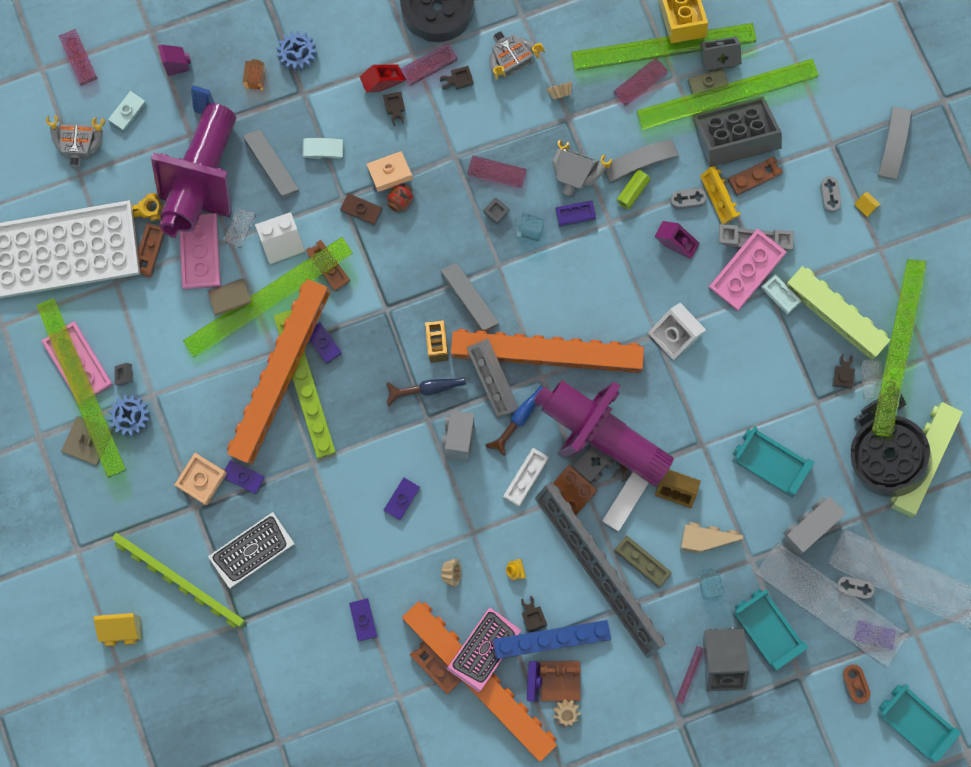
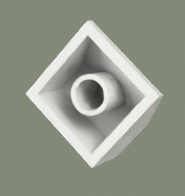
(280, 238)
(676, 331)

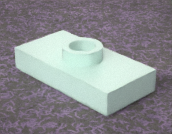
(127, 111)
(781, 294)

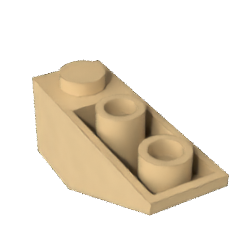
(702, 539)

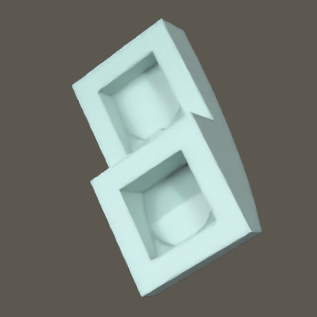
(322, 147)

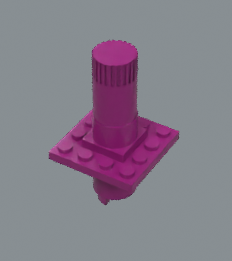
(196, 180)
(595, 425)

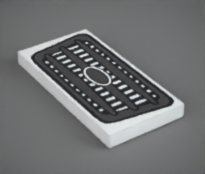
(251, 550)

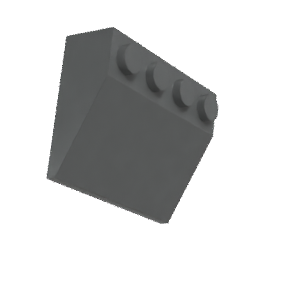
(737, 131)

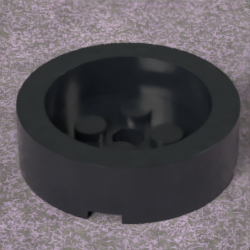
(437, 24)
(897, 474)

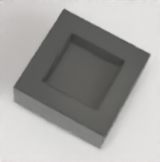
(496, 210)
(123, 374)

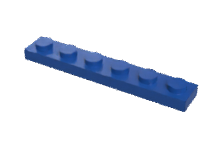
(551, 639)

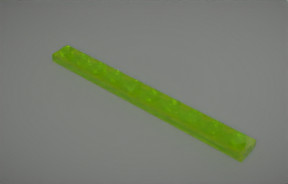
(655, 48)
(727, 94)
(268, 297)
(899, 348)
(81, 388)

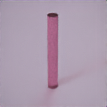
(689, 674)

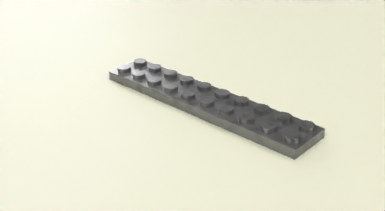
(599, 570)

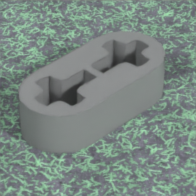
(687, 194)
(835, 194)
(857, 583)

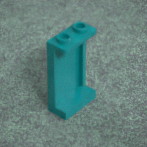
(772, 462)
(769, 629)
(918, 723)

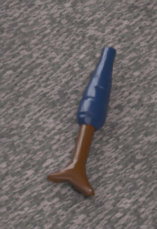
(426, 387)

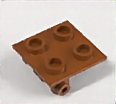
(575, 488)
(560, 680)

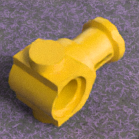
(143, 208)

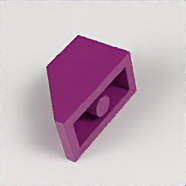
(174, 59)
(677, 239)

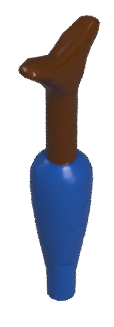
(518, 419)

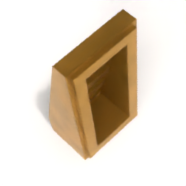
(437, 353)

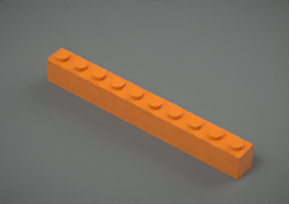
(553, 351)
(279, 371)
(492, 695)

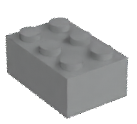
(459, 436)
(812, 525)

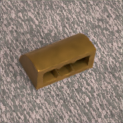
(678, 488)

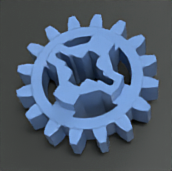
(304, 47)
(135, 412)

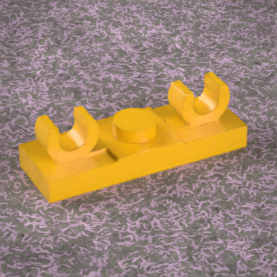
(719, 195)

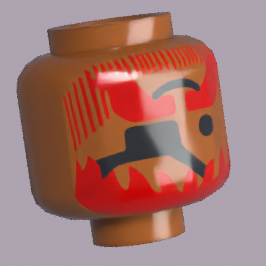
(400, 198)

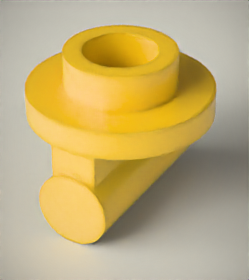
(515, 570)

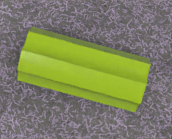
(633, 189)

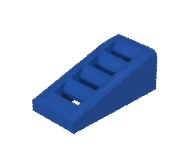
(200, 98)

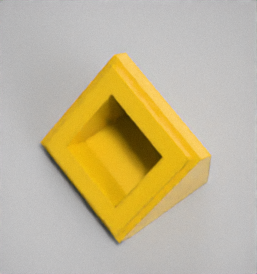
(867, 204)

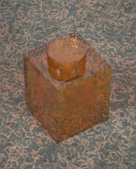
(254, 74)

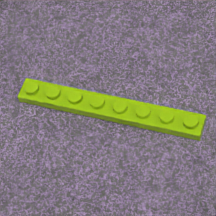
(309, 400)
(171, 577)

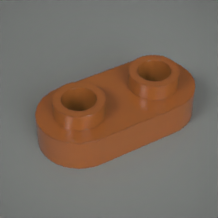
(855, 684)

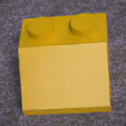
(118, 628)

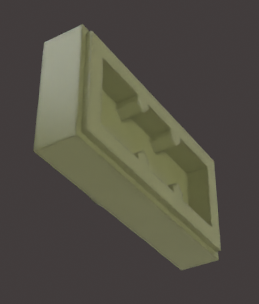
(707, 81)

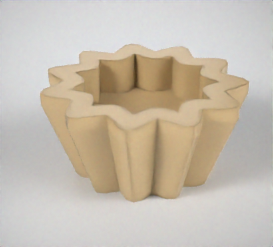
(560, 90)
(451, 572)
(566, 713)

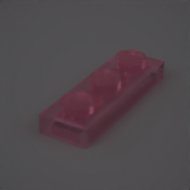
(78, 57)
(428, 64)
(640, 81)
(497, 171)

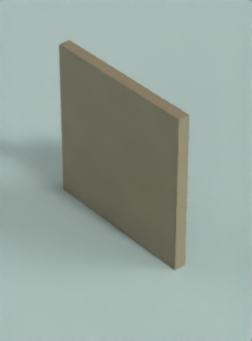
(229, 297)
(80, 443)

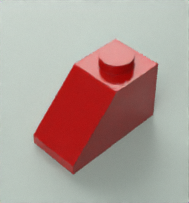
(381, 77)

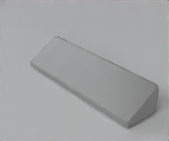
(271, 163)
(469, 297)
(492, 378)

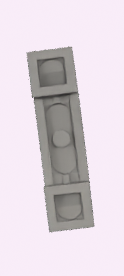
(895, 143)
(640, 159)
(736, 237)

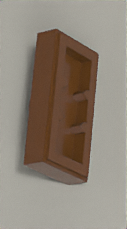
(361, 209)

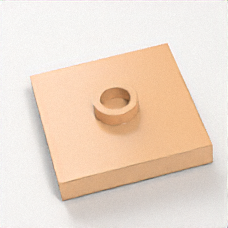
(389, 171)
(200, 479)

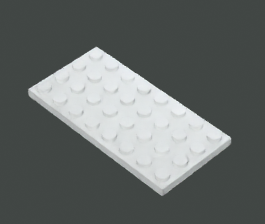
(68, 249)

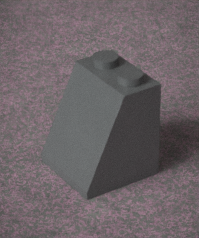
(725, 659)

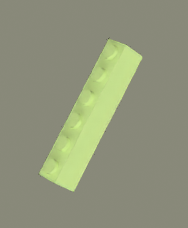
(838, 313)
(939, 435)

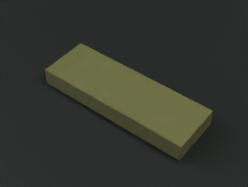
(642, 561)

